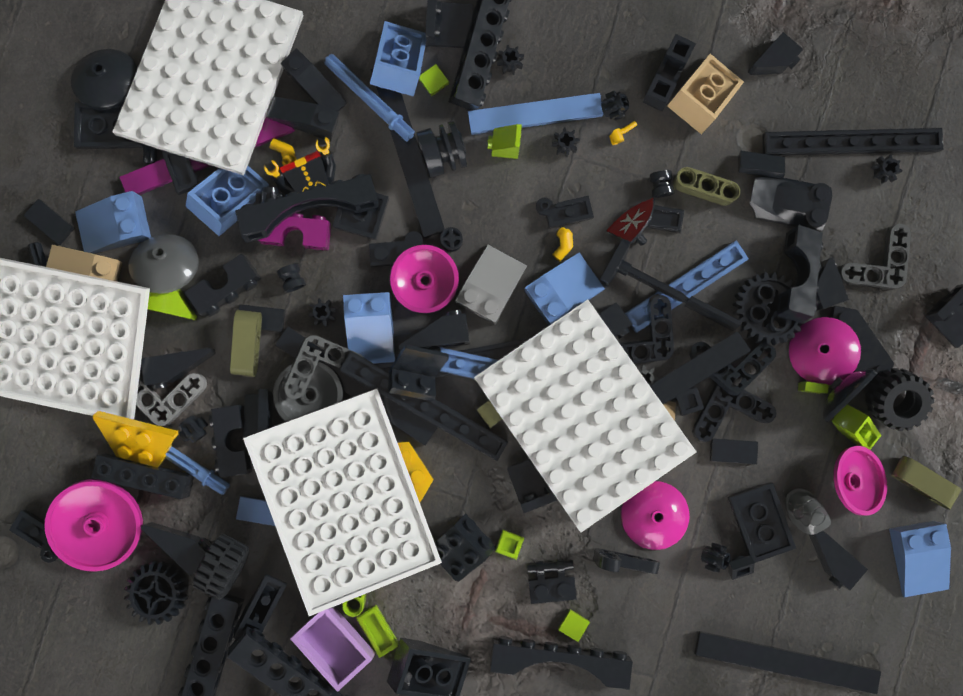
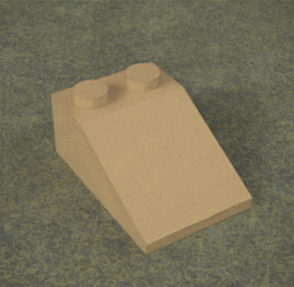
(705, 94)
(83, 263)

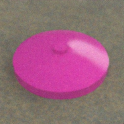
(93, 525)

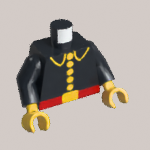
(306, 172)

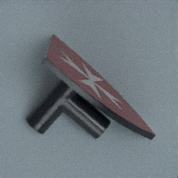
(633, 222)

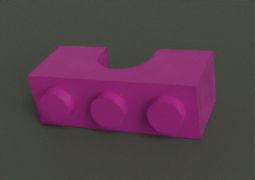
(315, 232)

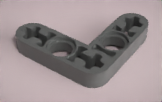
(883, 272)
(313, 358)

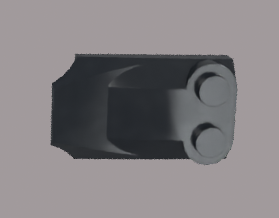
(791, 202)

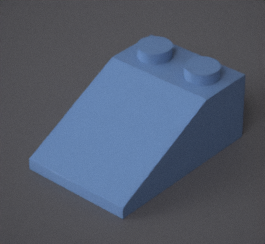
(399, 59)
(222, 194)
(113, 223)
(563, 288)
(370, 326)
(922, 557)

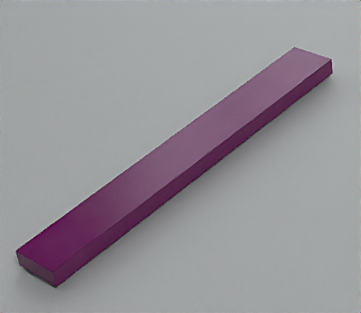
(157, 173)

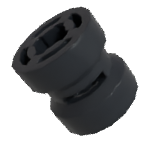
(662, 184)
(291, 278)

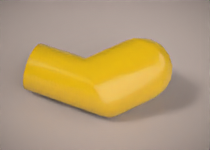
(286, 150)
(566, 243)

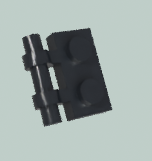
(551, 588)

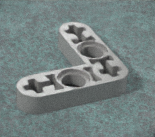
(167, 404)

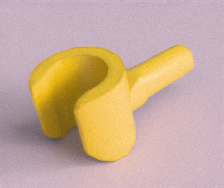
(616, 136)

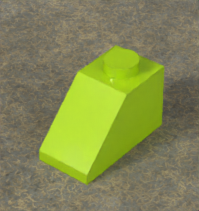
(505, 141)
(171, 303)
(856, 427)

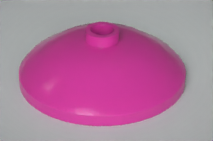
(419, 263)
(824, 367)
(860, 480)
(639, 514)

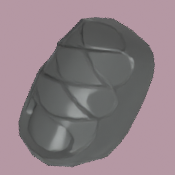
(806, 512)

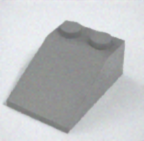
(490, 284)

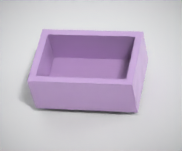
(333, 647)

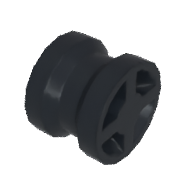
(451, 235)

